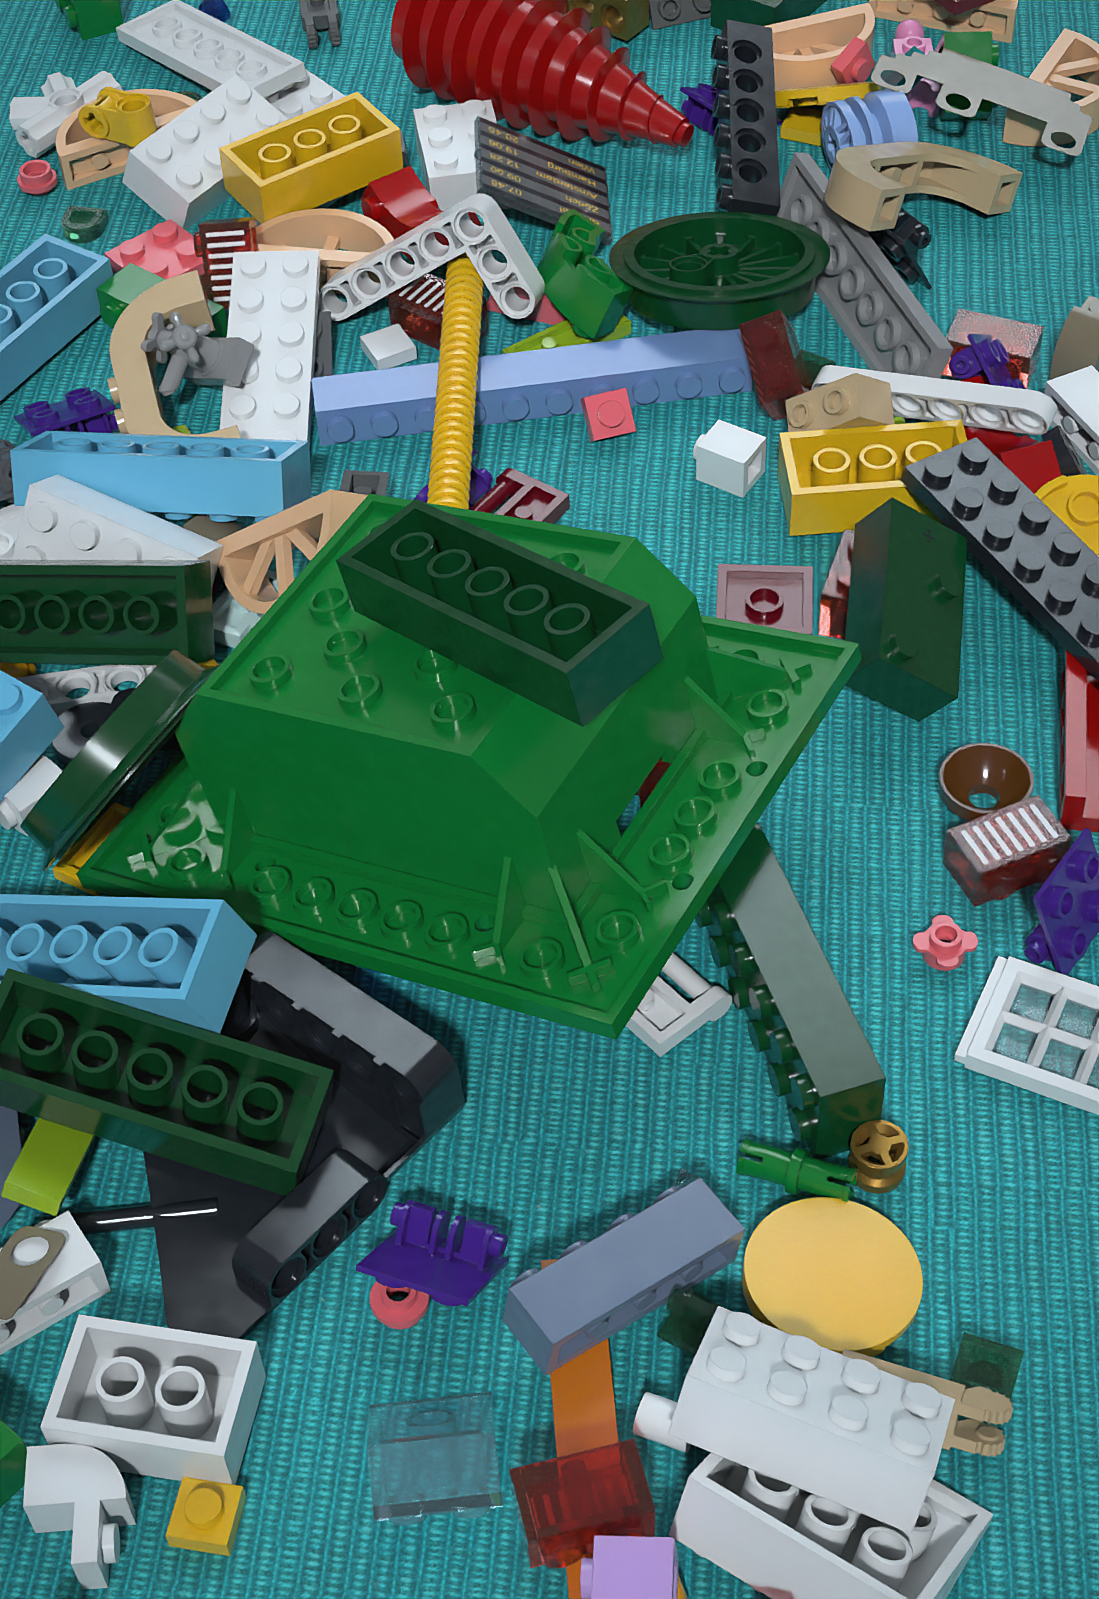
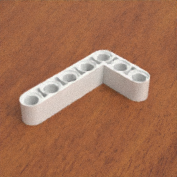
(430, 254)

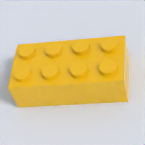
(311, 158)
(846, 473)

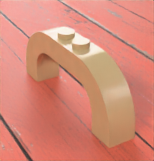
(873, 179)
(134, 369)

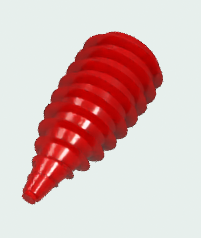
(534, 66)

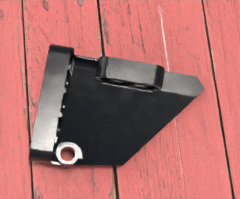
(386, 1104)

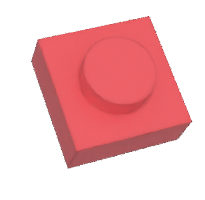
(853, 63)
(608, 414)

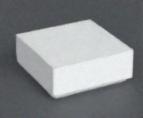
(388, 347)

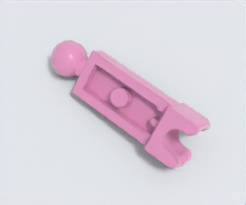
(925, 92)

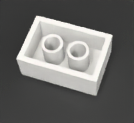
(447, 149)
(157, 1398)

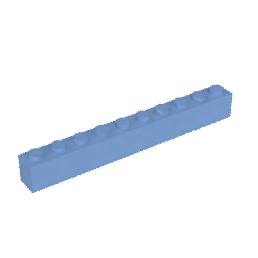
(535, 383)

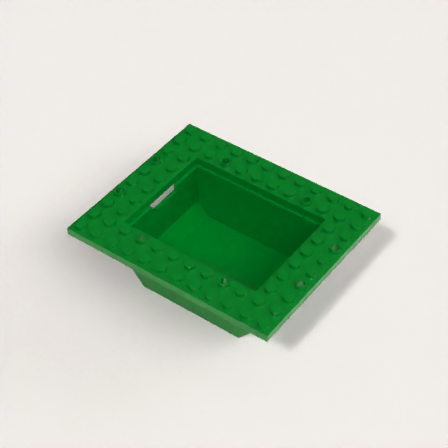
(452, 825)

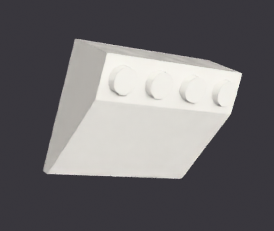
(816, 1549)

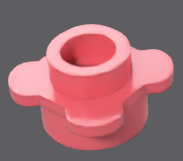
(940, 954)

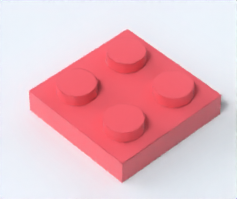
(161, 250)

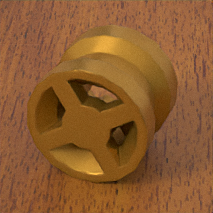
(885, 1143)

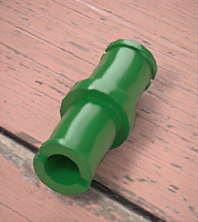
(796, 1171)

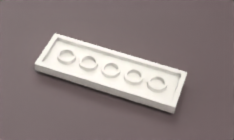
(209, 49)
(277, 312)

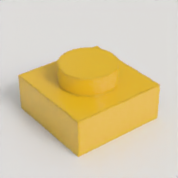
(206, 1516)

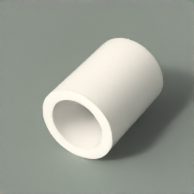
(654, 1420)

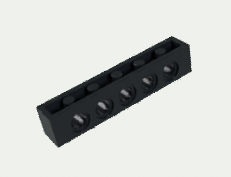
(745, 120)

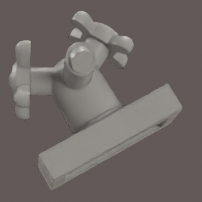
(207, 359)

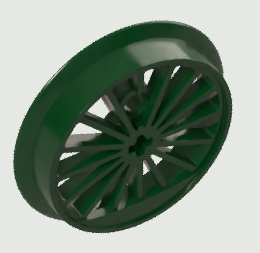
(719, 268)
(114, 756)

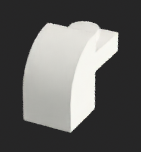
(83, 1493)

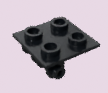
(900, 245)

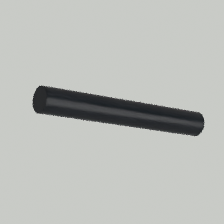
(138, 1216)

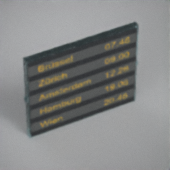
(539, 177)

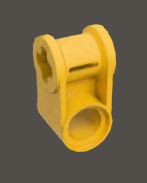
(119, 117)

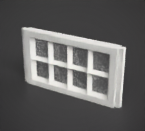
(1036, 1033)

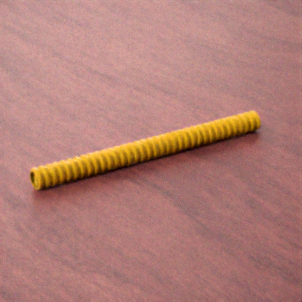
(456, 386)

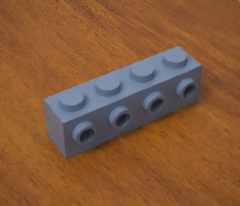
(621, 1274)

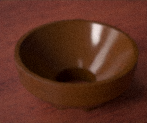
(986, 770)

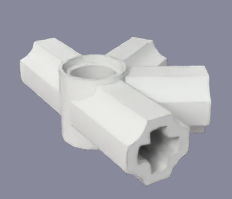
(40, 117)

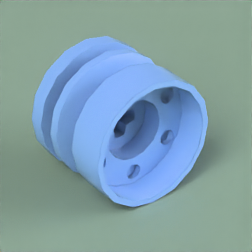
(875, 119)

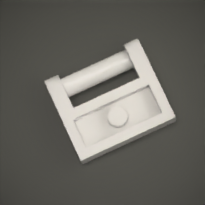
(666, 1017)

